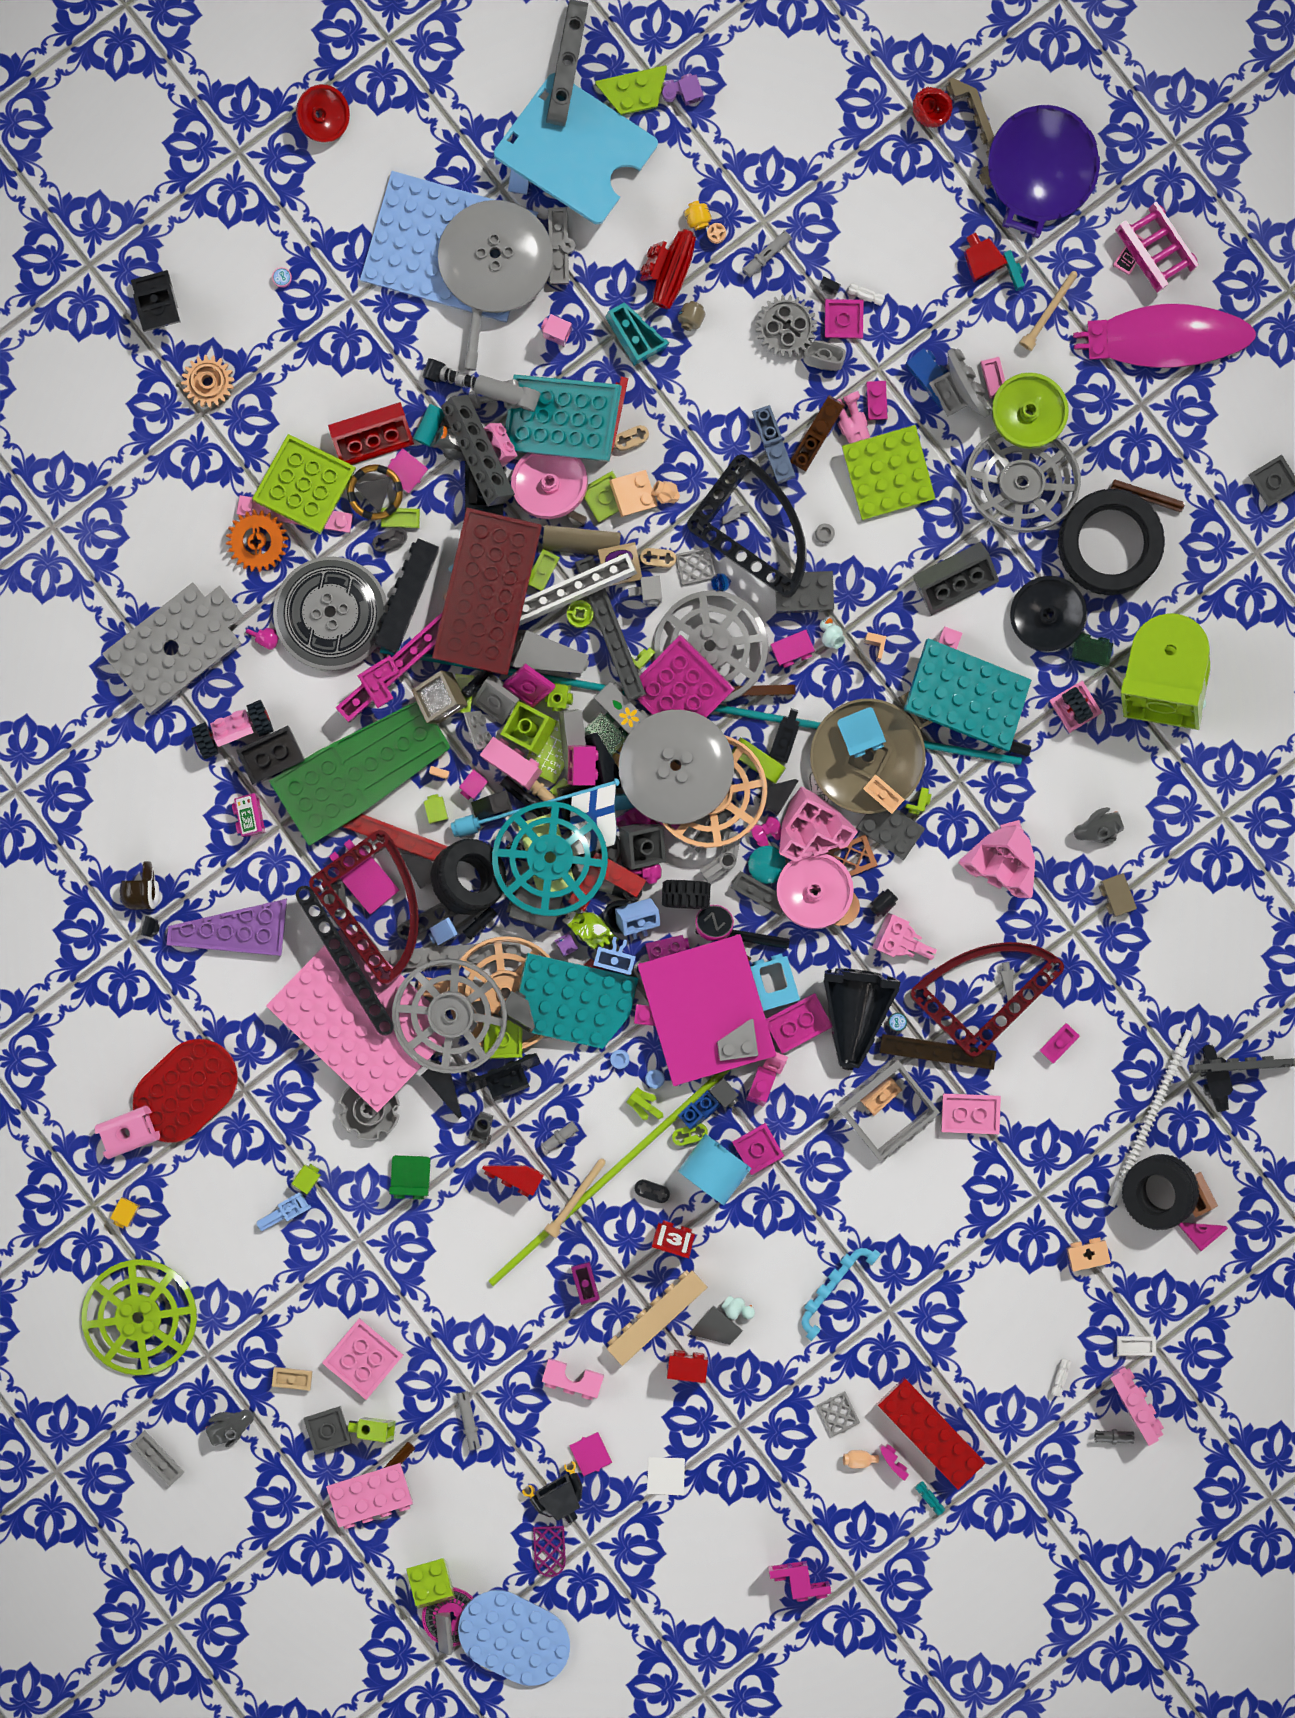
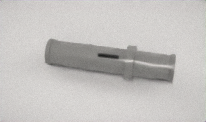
(766, 254)
(468, 1420)

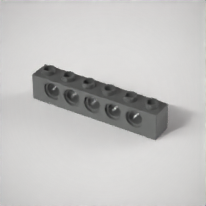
(477, 450)

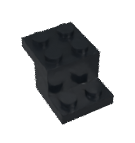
(155, 301)

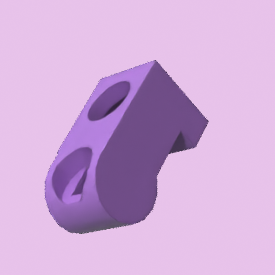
(566, 944)

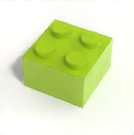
(528, 728)
(430, 1583)

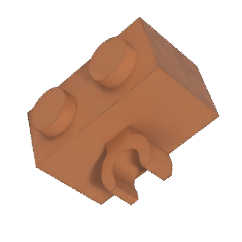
(1206, 1200)

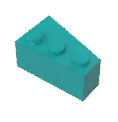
(634, 334)

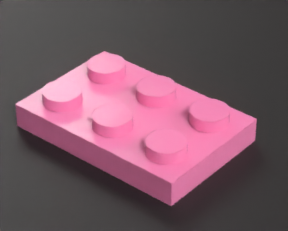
(970, 1113)

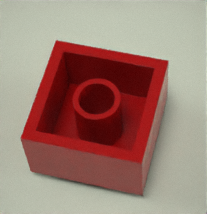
(687, 1367)

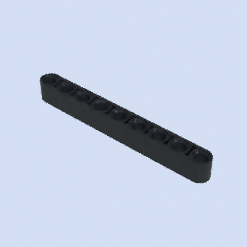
(352, 967)

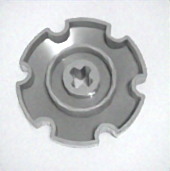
(366, 1125)

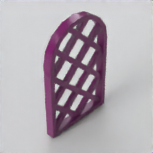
(536, 1556)

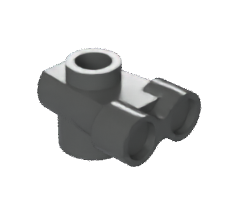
(481, 1132)

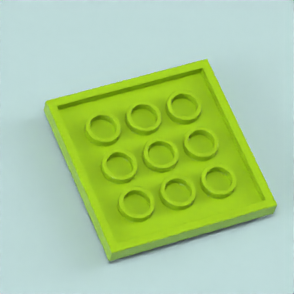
(888, 472)
(304, 484)

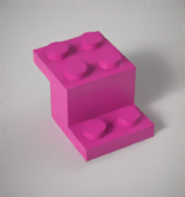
(799, 1581)

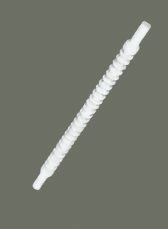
(1179, 1053)

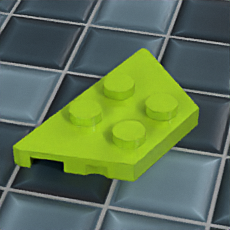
(634, 90)

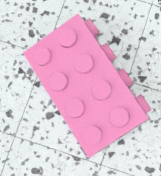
(369, 1496)

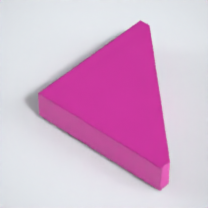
(1202, 1234)

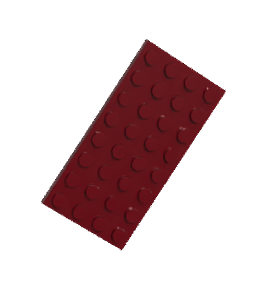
(487, 591)

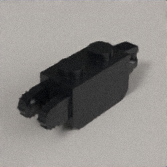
(1217, 1084)

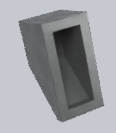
(519, 1011)

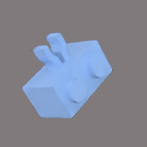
(637, 917)
(615, 960)

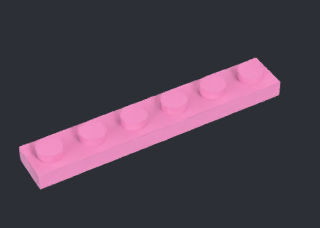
(337, 522)

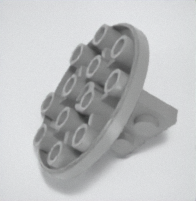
(957, 388)

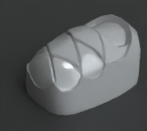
(824, 356)

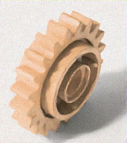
(206, 369)

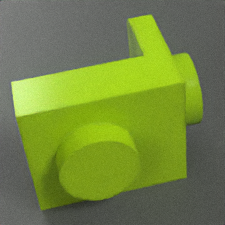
(923, 800)

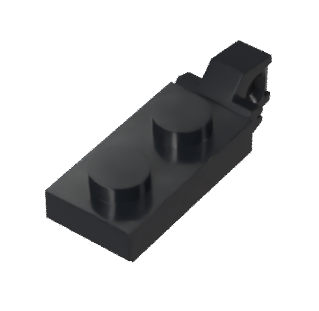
(785, 737)

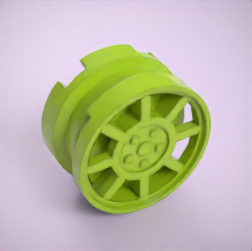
(580, 614)

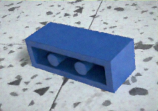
(926, 370)

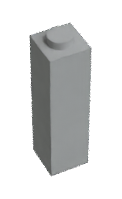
(571, 732)

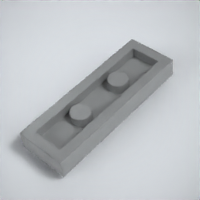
(157, 1458)

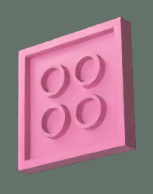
(362, 1359)

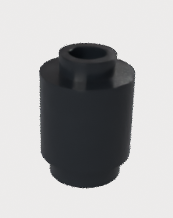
(883, 903)

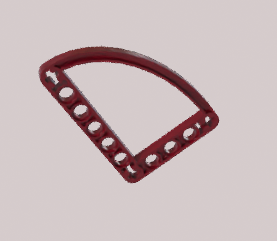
(350, 920)
(1004, 1011)

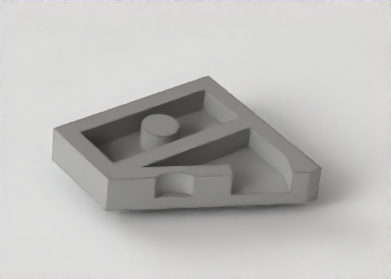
(739, 1043)

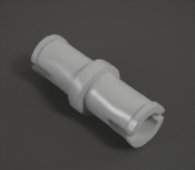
(560, 1137)

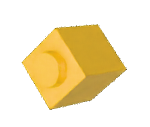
(124, 1212)

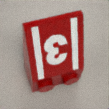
(673, 1239)

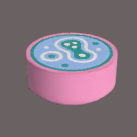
(282, 277)

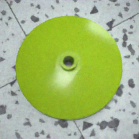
(1034, 394)

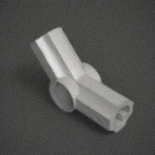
(716, 867)

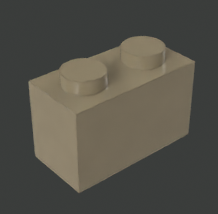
(1118, 895)

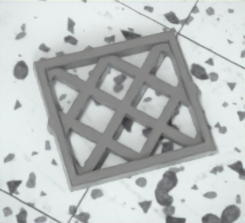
(698, 579)
(844, 1427)

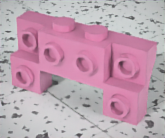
(1137, 1407)

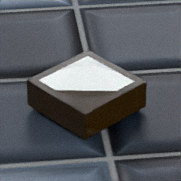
(577, 519)

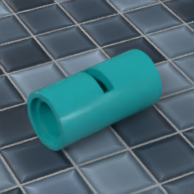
(429, 425)

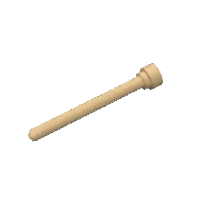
(1029, 340)
(554, 1227)

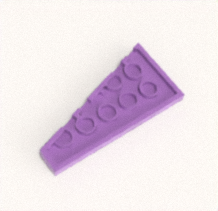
(244, 930)

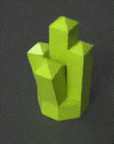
(639, 1099)

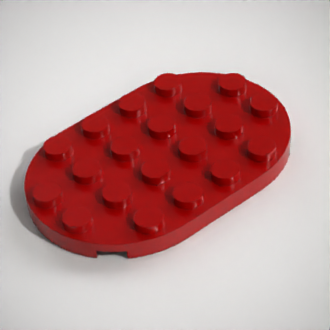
(187, 1088)

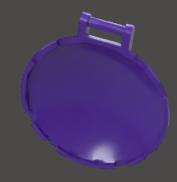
(1042, 165)

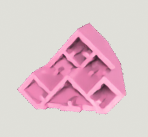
(813, 827)
(1004, 860)

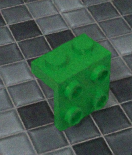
(410, 1176)

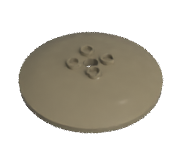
(844, 776)

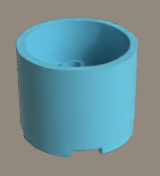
(714, 1169)

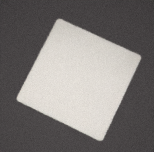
(666, 1476)

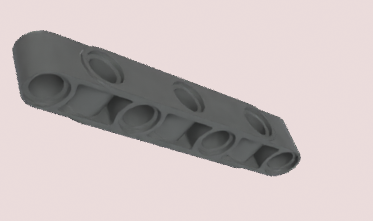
(565, 74)

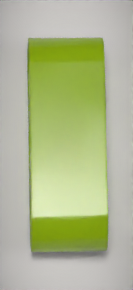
(772, 768)

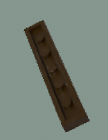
(935, 1051)

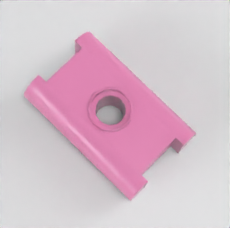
(140, 1132)

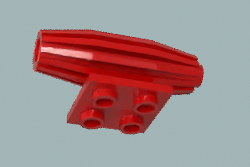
(669, 267)

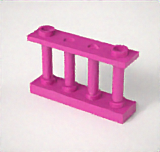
(1144, 260)

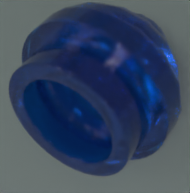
(720, 582)

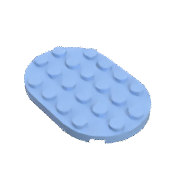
(514, 1637)

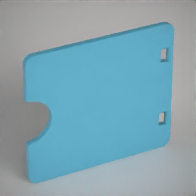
(575, 159)

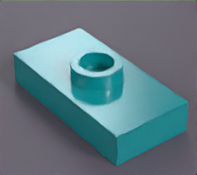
(1014, 270)

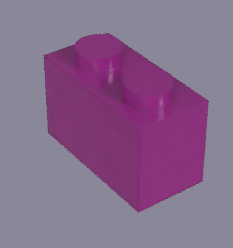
(585, 1283)

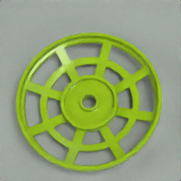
(151, 1312)

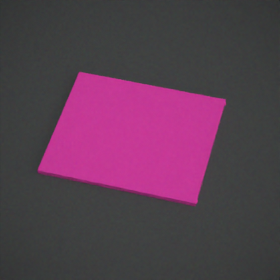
(698, 1001)

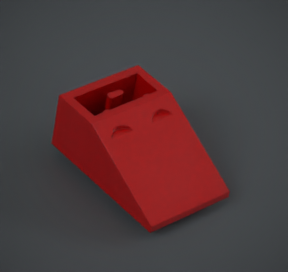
(520, 1176)

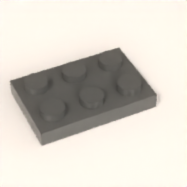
(892, 831)

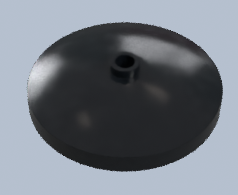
(1041, 598)

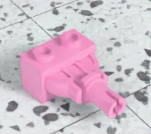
(897, 938)

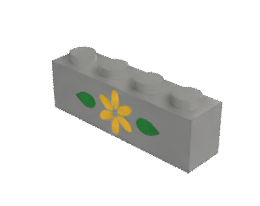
(619, 708)

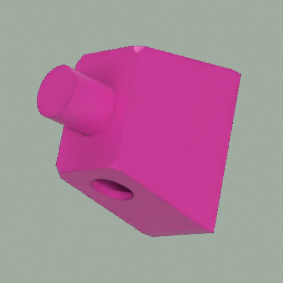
(761, 1086)

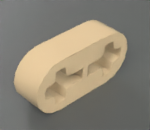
(633, 442)
(659, 553)

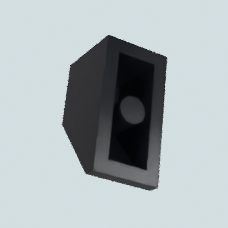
(778, 795)
(492, 805)
(419, 868)

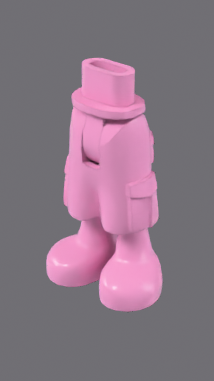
(853, 427)

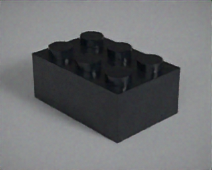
(270, 755)

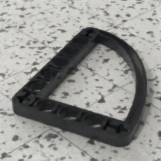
(736, 548)

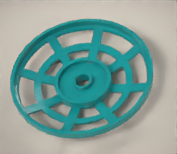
(549, 871)

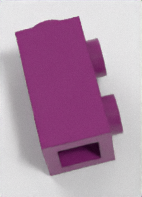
(666, 947)

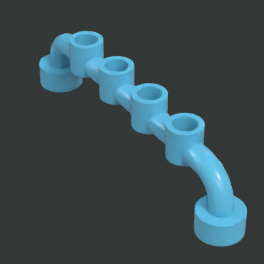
(835, 1277)

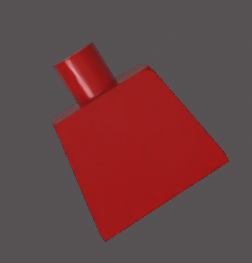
(982, 257)

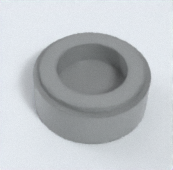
(825, 533)

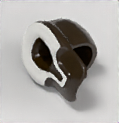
(143, 893)

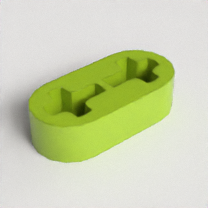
(691, 1139)

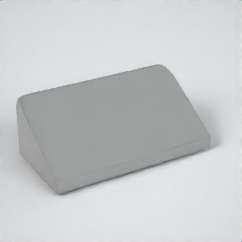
(444, 1633)

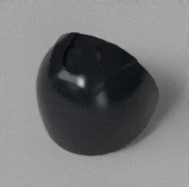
(610, 916)

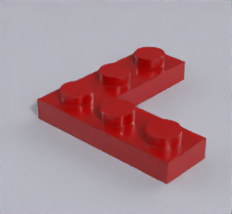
(615, 874)

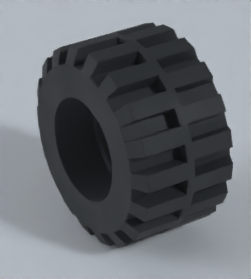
(686, 894)

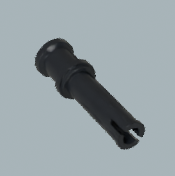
(519, 793)

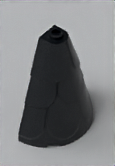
(857, 1010)

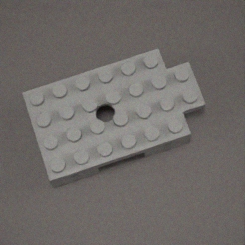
(203, 638)

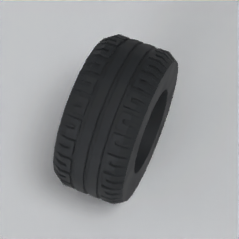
(448, 887)
(1143, 1209)

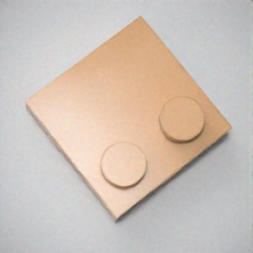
(633, 493)

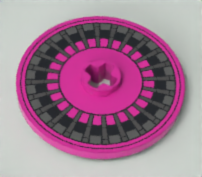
(454, 1605)

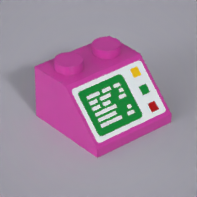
(249, 815)

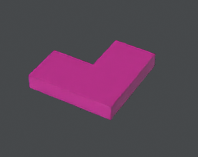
(374, 679)

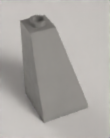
(546, 654)

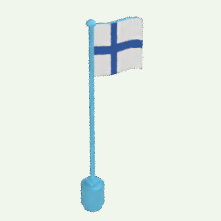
(595, 802)

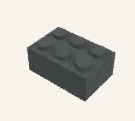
(813, 594)

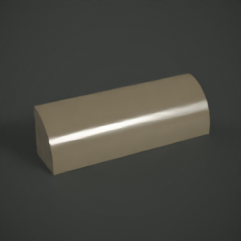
(578, 540)

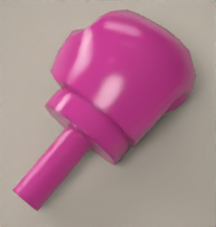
(266, 637)
(649, 873)

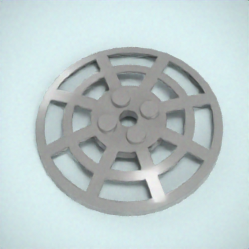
(1022, 494)
(718, 633)
(441, 1023)

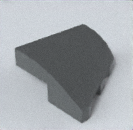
(716, 1327)

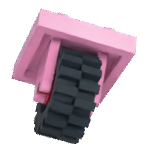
(1075, 706)

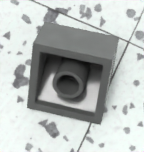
(642, 845)

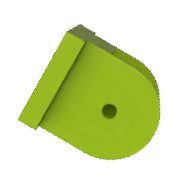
(1167, 672)

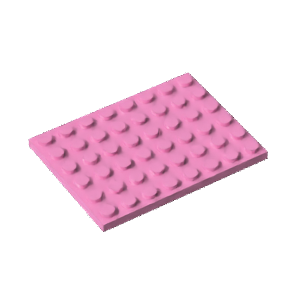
(335, 1027)

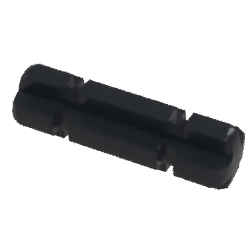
(476, 683)

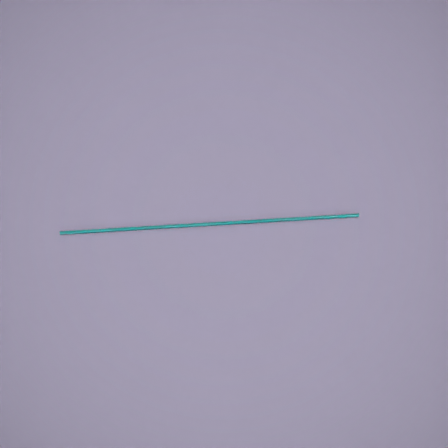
(756, 715)

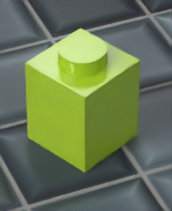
(435, 809)
(307, 1178)

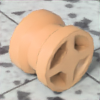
(716, 229)

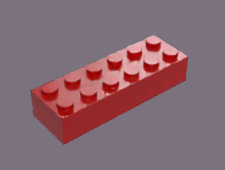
(931, 1433)

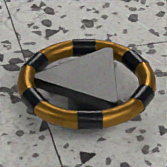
(375, 492)

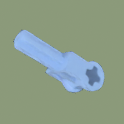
(287, 1210)

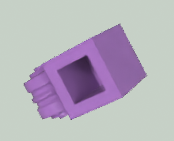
(687, 87)

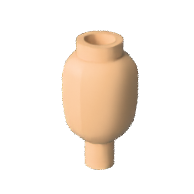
(859, 1459)

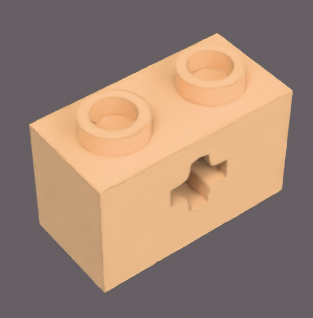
(1099, 1257)

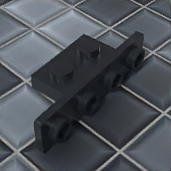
(505, 1079)

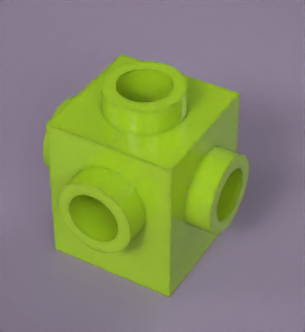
(565, 694)

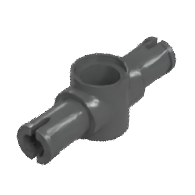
(706, 836)

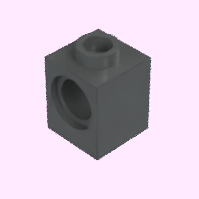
(724, 1093)

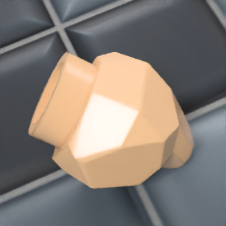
(666, 492)

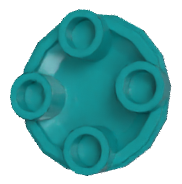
(766, 864)

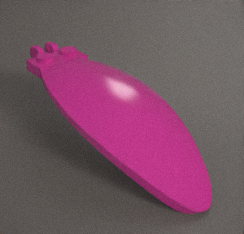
(1167, 336)

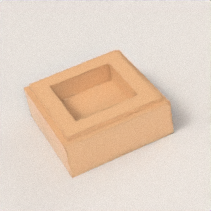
(439, 772)

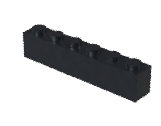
(407, 596)

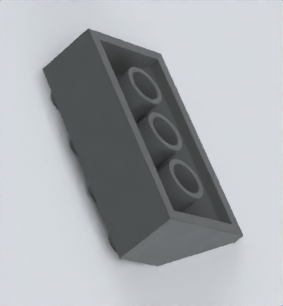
(956, 578)

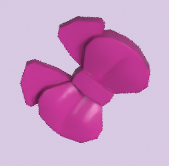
(760, 832)

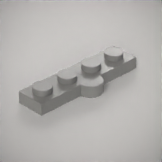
(560, 245)

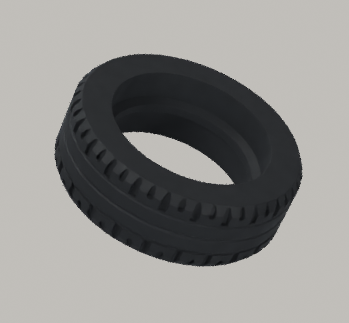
(1152, 533)

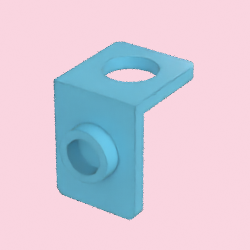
(622, 802)

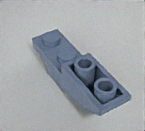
(773, 444)

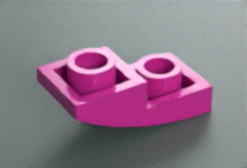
(889, 1454)

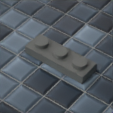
(757, 892)

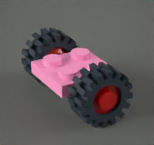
(232, 728)

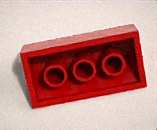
(371, 434)

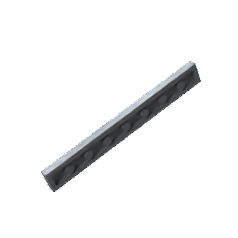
(613, 637)

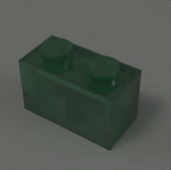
(1092, 650)
(610, 735)

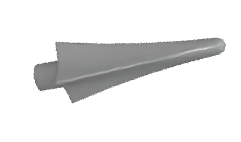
(1007, 977)

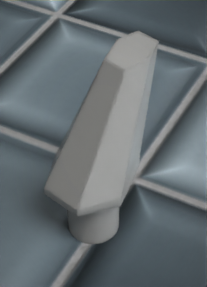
(734, 513)

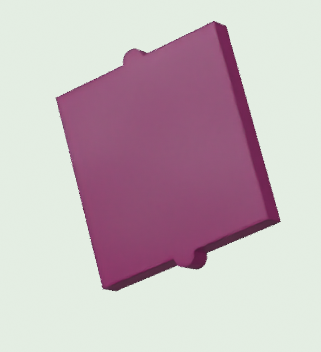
(407, 469)
(590, 1454)

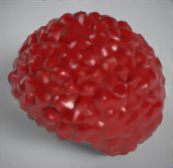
(932, 107)

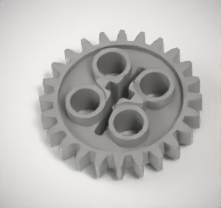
(775, 339)

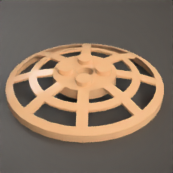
(726, 804)
(502, 977)

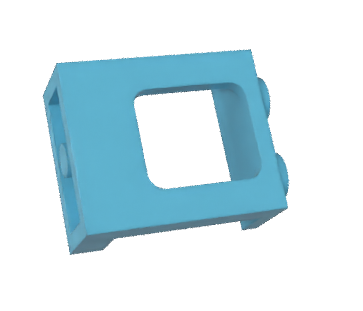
(779, 997)

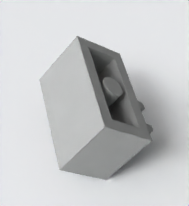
(649, 589)

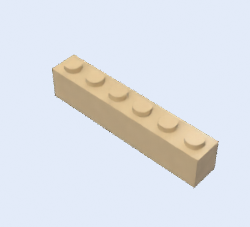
(658, 1316)

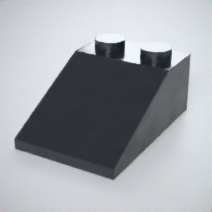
(474, 497)

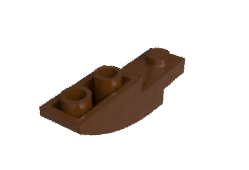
(817, 433)

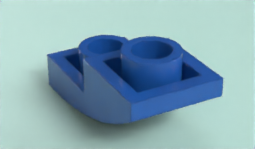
(700, 1110)

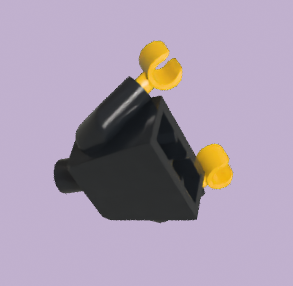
(559, 1497)

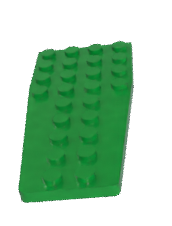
(358, 771)

